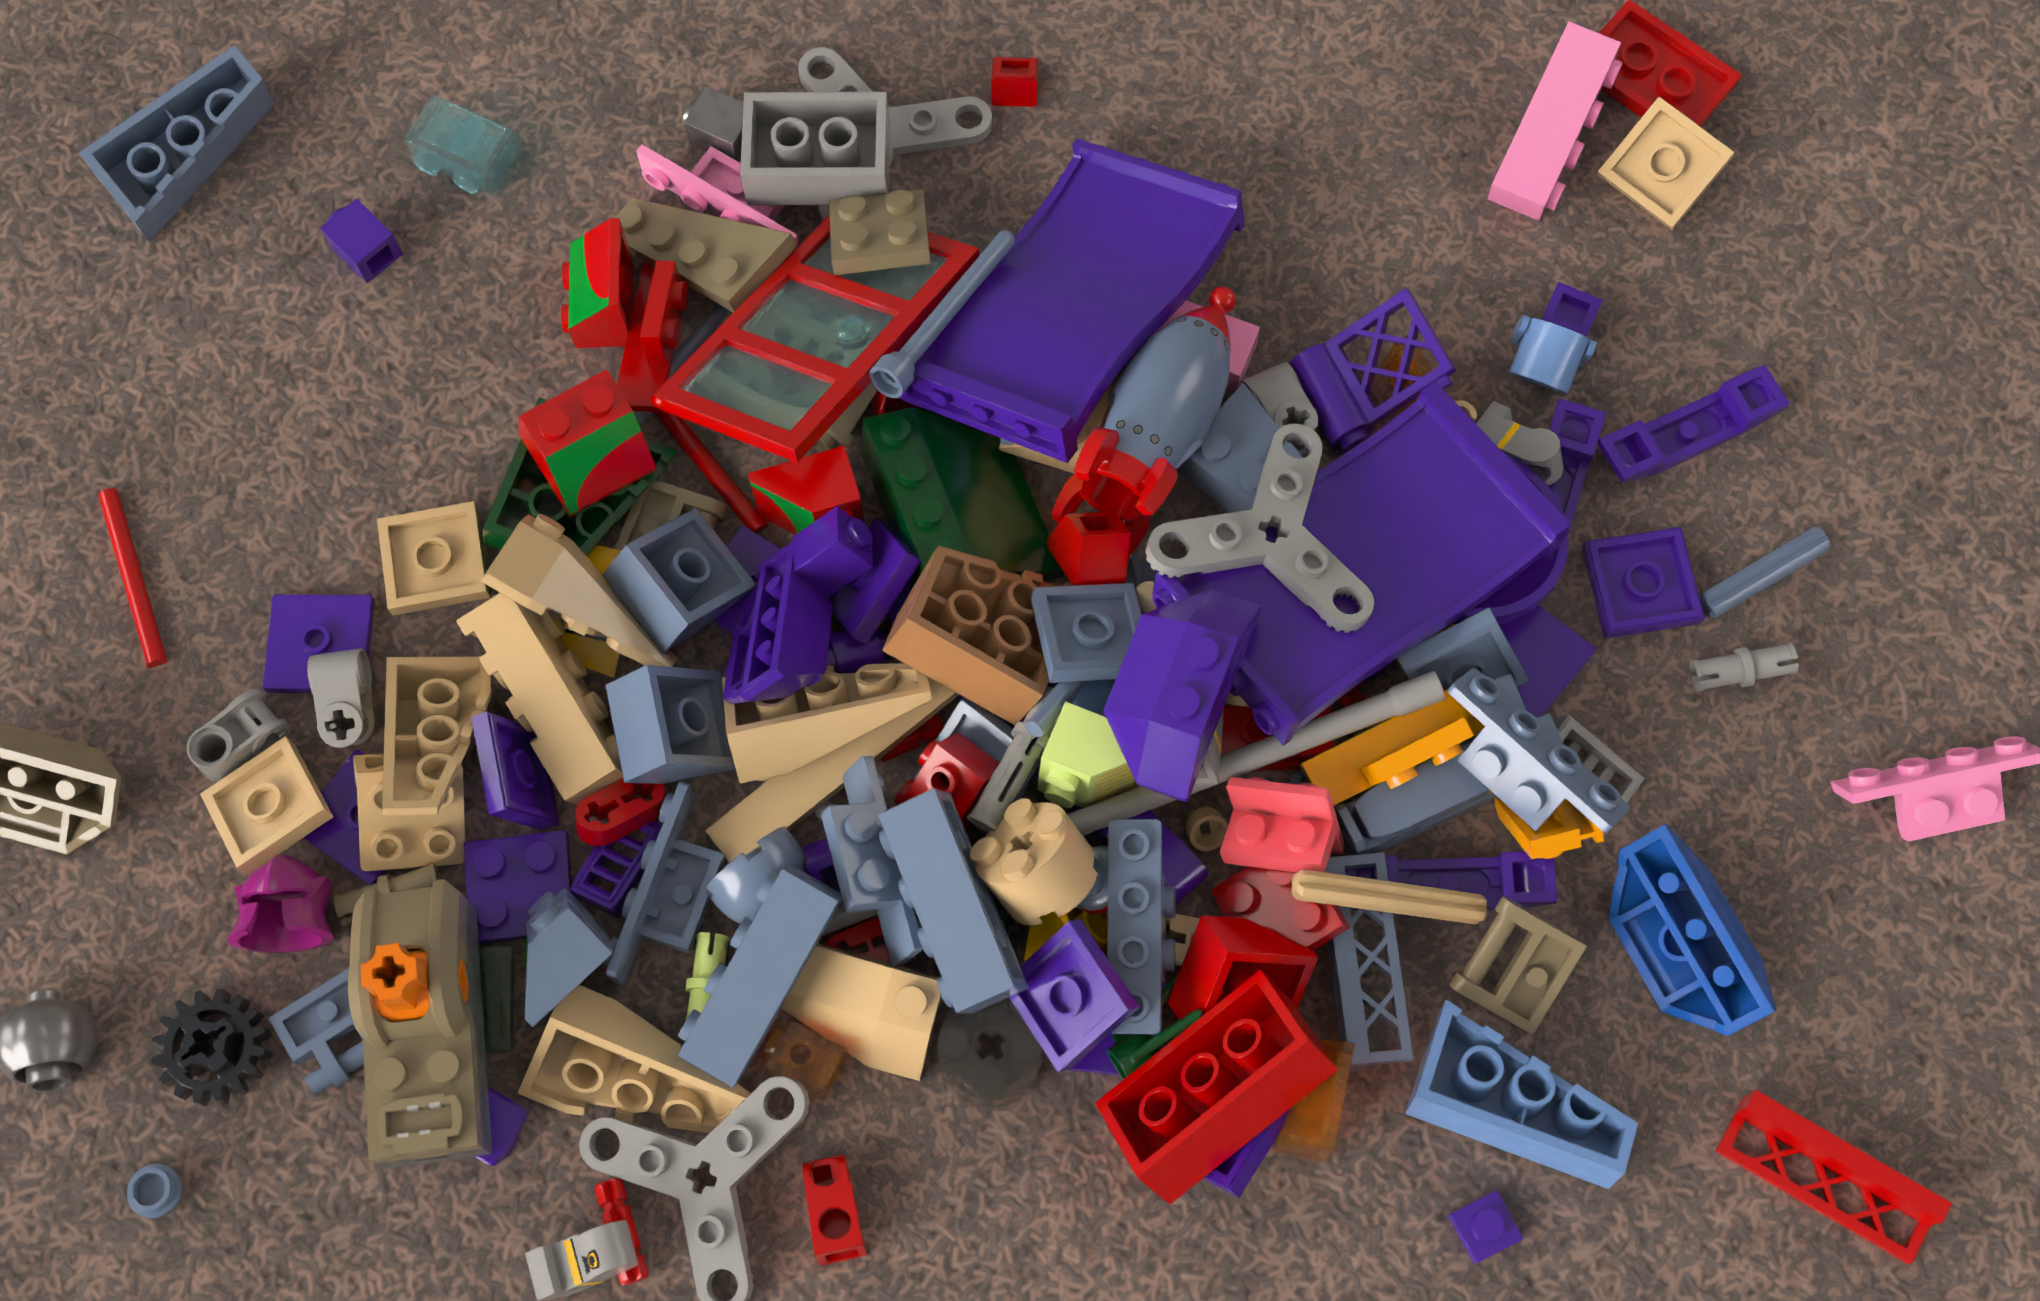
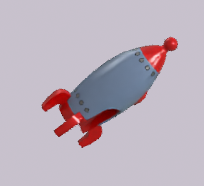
(1155, 418)

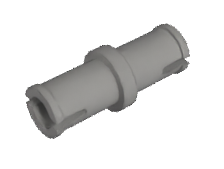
(1744, 666)

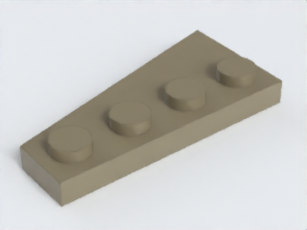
(711, 253)

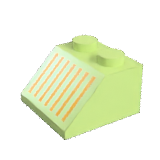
(1083, 761)

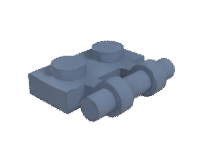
(313, 1025)

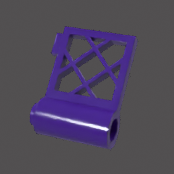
(1335, 388)

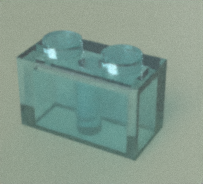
(462, 146)

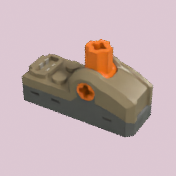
(420, 1025)

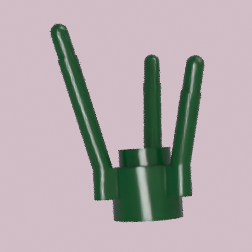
(1133, 1050)

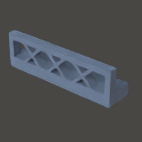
(1346, 976)

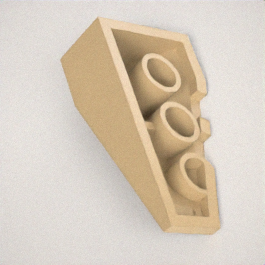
(551, 572)
(428, 728)
(792, 731)

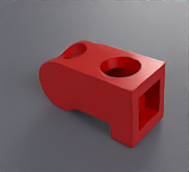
(833, 1210)

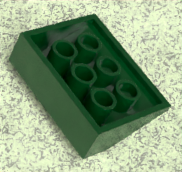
(954, 491)

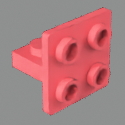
(1280, 826)

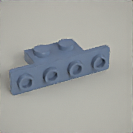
(1526, 763)
(863, 868)
(671, 893)
(1138, 917)

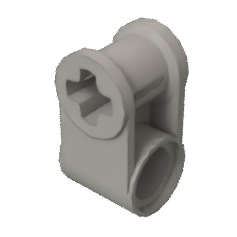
(1283, 398)
(341, 691)
(238, 732)

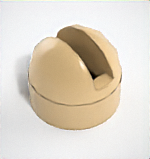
(1216, 824)

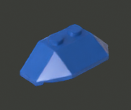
(1687, 936)

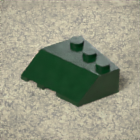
(528, 492)

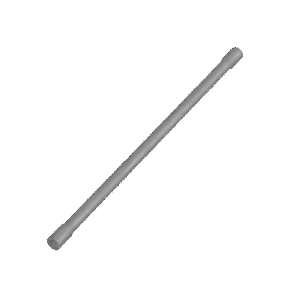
(1397, 701)

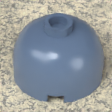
(738, 883)

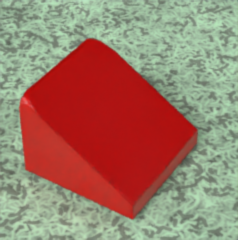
(1014, 82)

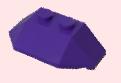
(779, 635)
(1178, 686)

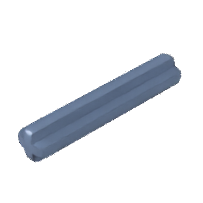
(1765, 572)

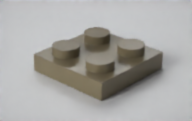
(879, 232)

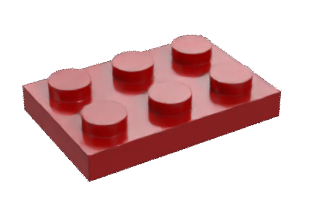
(1666, 66)

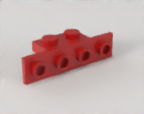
(652, 334)

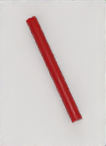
(713, 471)
(132, 578)

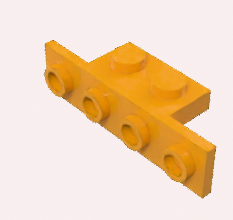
(1393, 749)

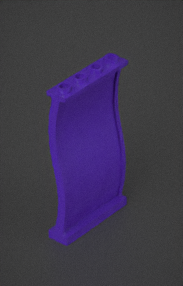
(1075, 298)
(1423, 520)

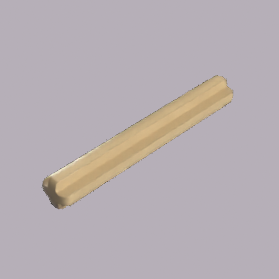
(1388, 896)

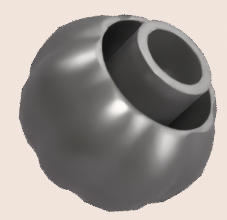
(43, 1039)

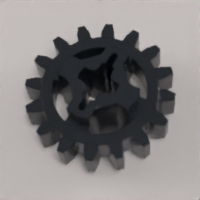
(195, 1031)

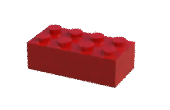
(1215, 1087)

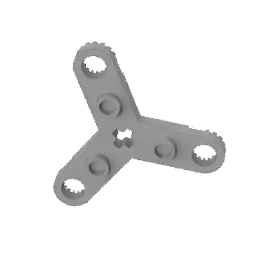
(911, 126)
(1240, 536)
(667, 1165)

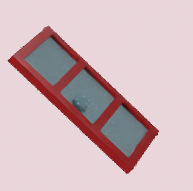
(807, 344)

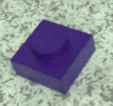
(1572, 309)
(1485, 1227)

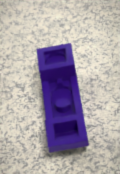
(1694, 428)
(1578, 433)
(1509, 875)

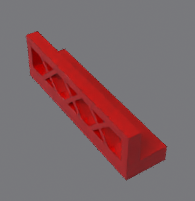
(1841, 1159)

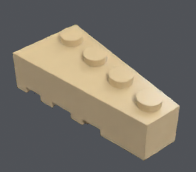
(547, 694)

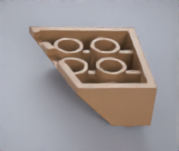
(974, 632)

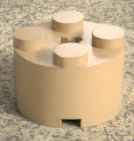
(1035, 862)

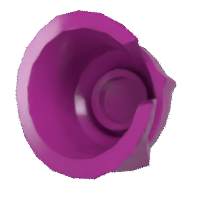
(282, 908)

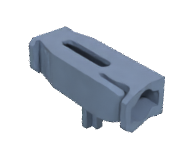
(1397, 814)

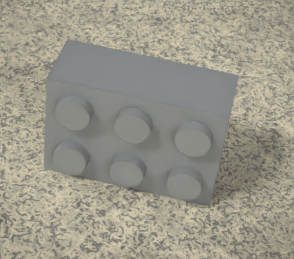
(814, 146)

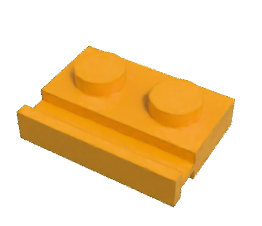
(1558, 834)

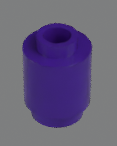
(850, 654)

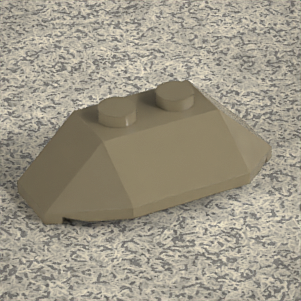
(54, 790)

